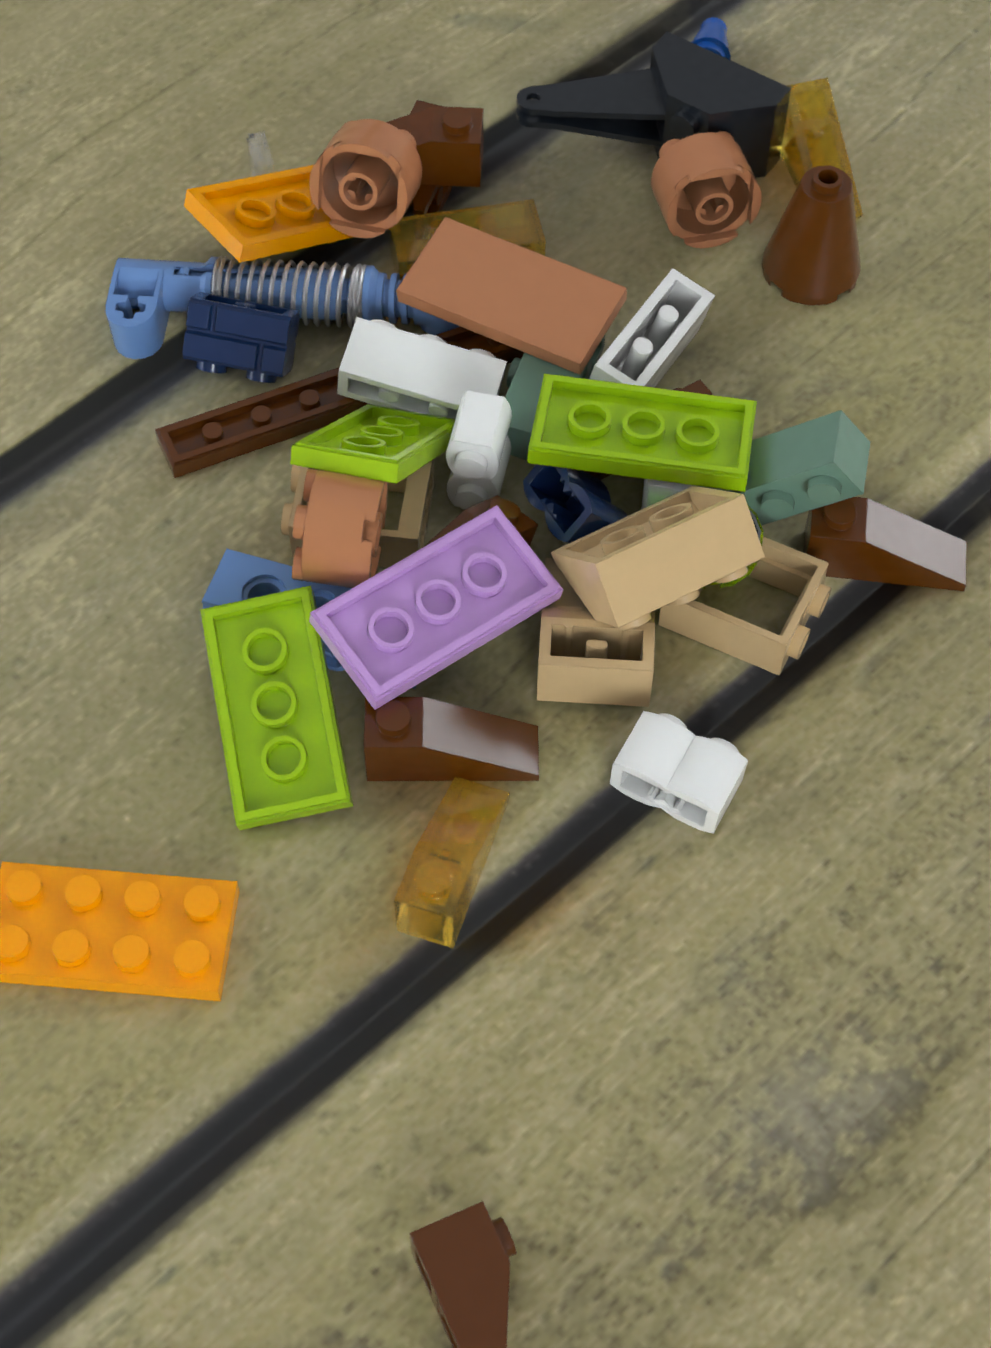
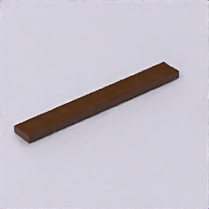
(279, 414)

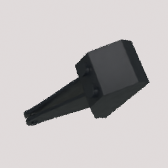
(675, 98)

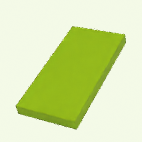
(643, 432)
(375, 443)
(275, 709)

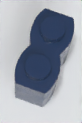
(571, 501)

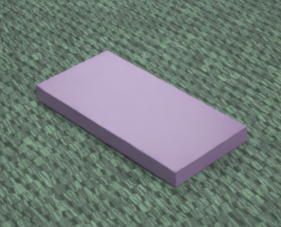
(435, 606)

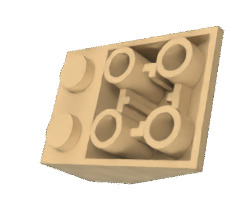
(591, 659)

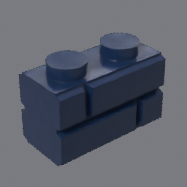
(240, 336)

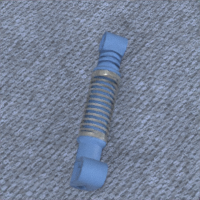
(317, 293)

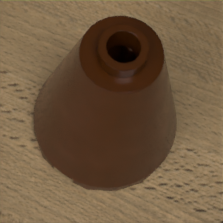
(816, 240)

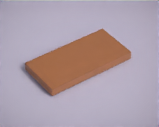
(512, 295)

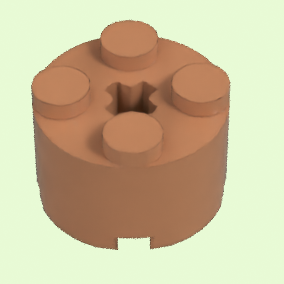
(366, 177)
(705, 188)
(339, 528)

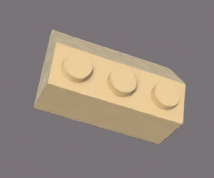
(661, 555)

